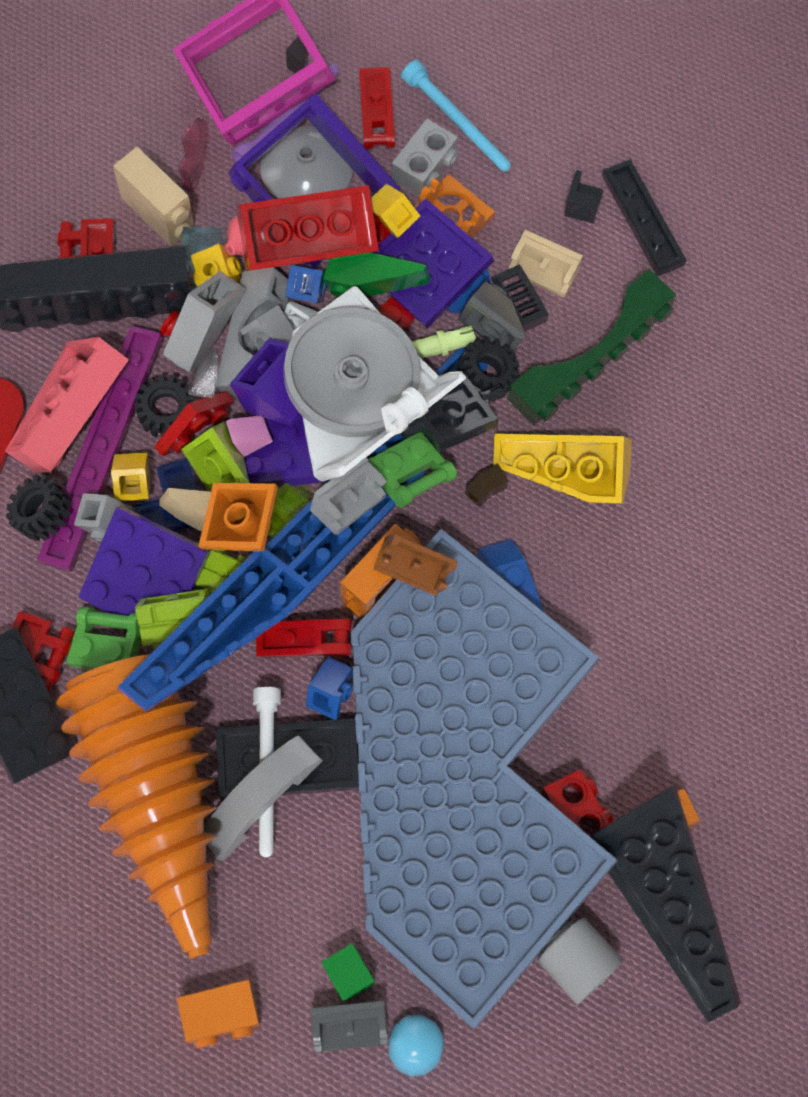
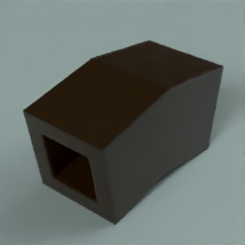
(486, 485)

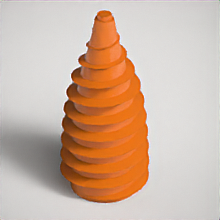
(150, 791)

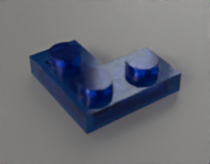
(171, 475)

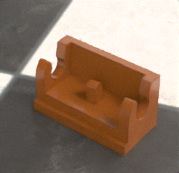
(414, 564)

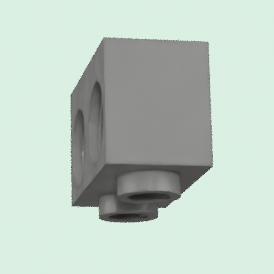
(419, 155)

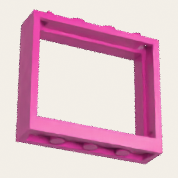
(275, 101)

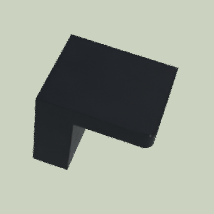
(583, 200)

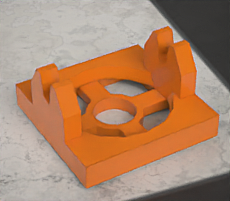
(481, 214)

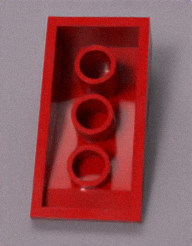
(307, 228)

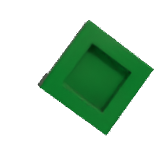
(348, 973)

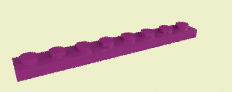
(102, 443)

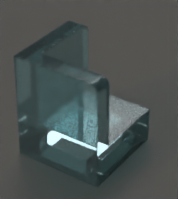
(198, 239)

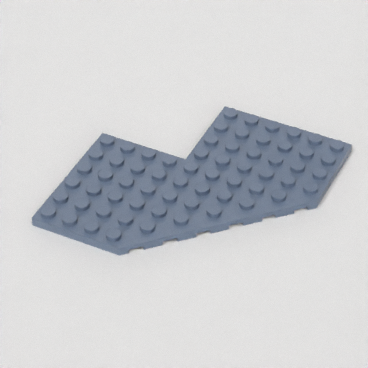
(458, 850)

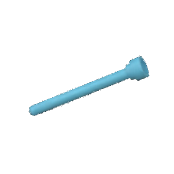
(416, 75)

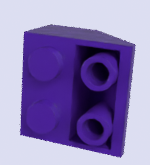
(262, 385)

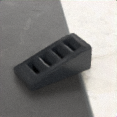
(540, 313)

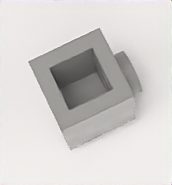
(95, 514)

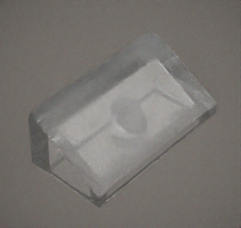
(203, 378)

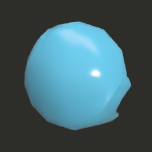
(415, 1045)

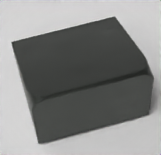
(296, 56)

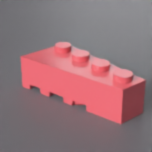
(65, 402)

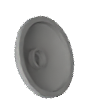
(291, 175)

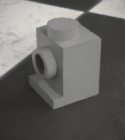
(269, 325)

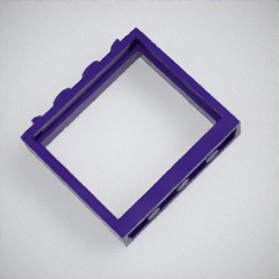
(333, 132)

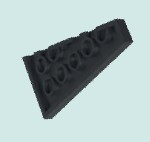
(670, 897)

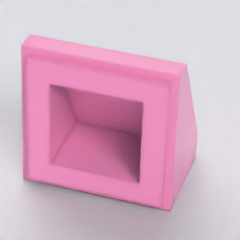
(249, 433)

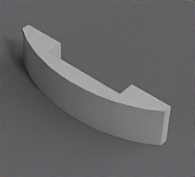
(257, 793)

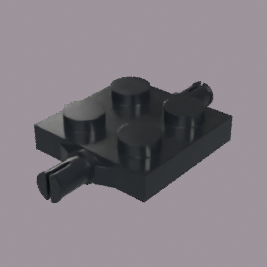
(457, 416)

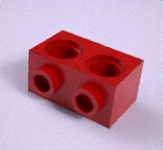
(588, 806)

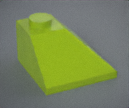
(216, 457)

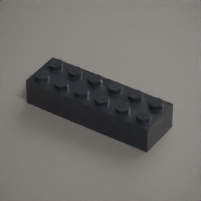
(93, 288)

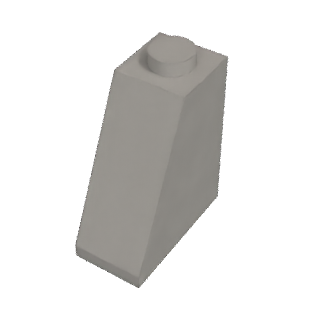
(202, 320)

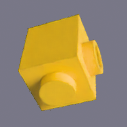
(131, 476)

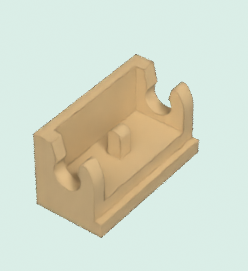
(546, 263)

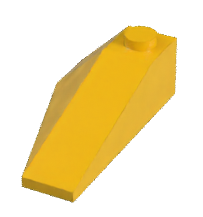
(577, 465)

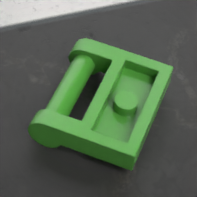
(407, 461)
(96, 650)

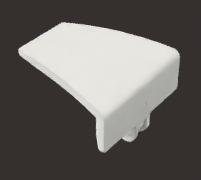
(335, 454)

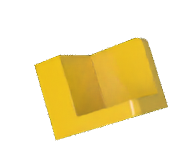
(394, 210)

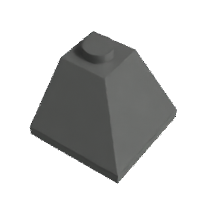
(493, 316)

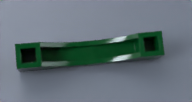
(545, 387)

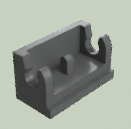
(349, 1026)

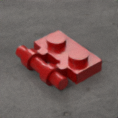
(94, 237)
(36, 636)

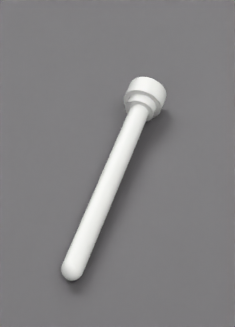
(266, 702)

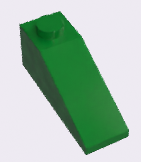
(373, 274)

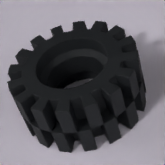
(494, 356)
(154, 392)
(50, 514)

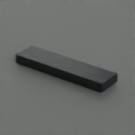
(643, 217)

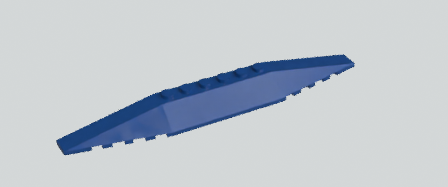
(258, 592)

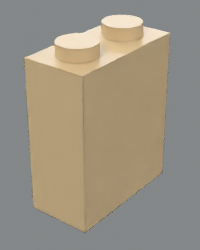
(153, 195)

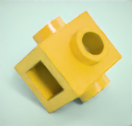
(213, 260)

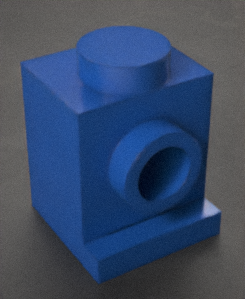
(306, 284)
(330, 688)

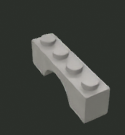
(263, 291)

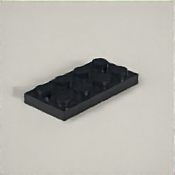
(28, 717)
(330, 739)

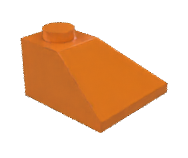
(238, 516)

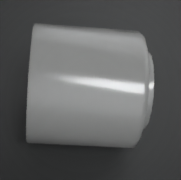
(579, 959)

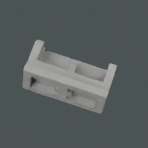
(348, 496)

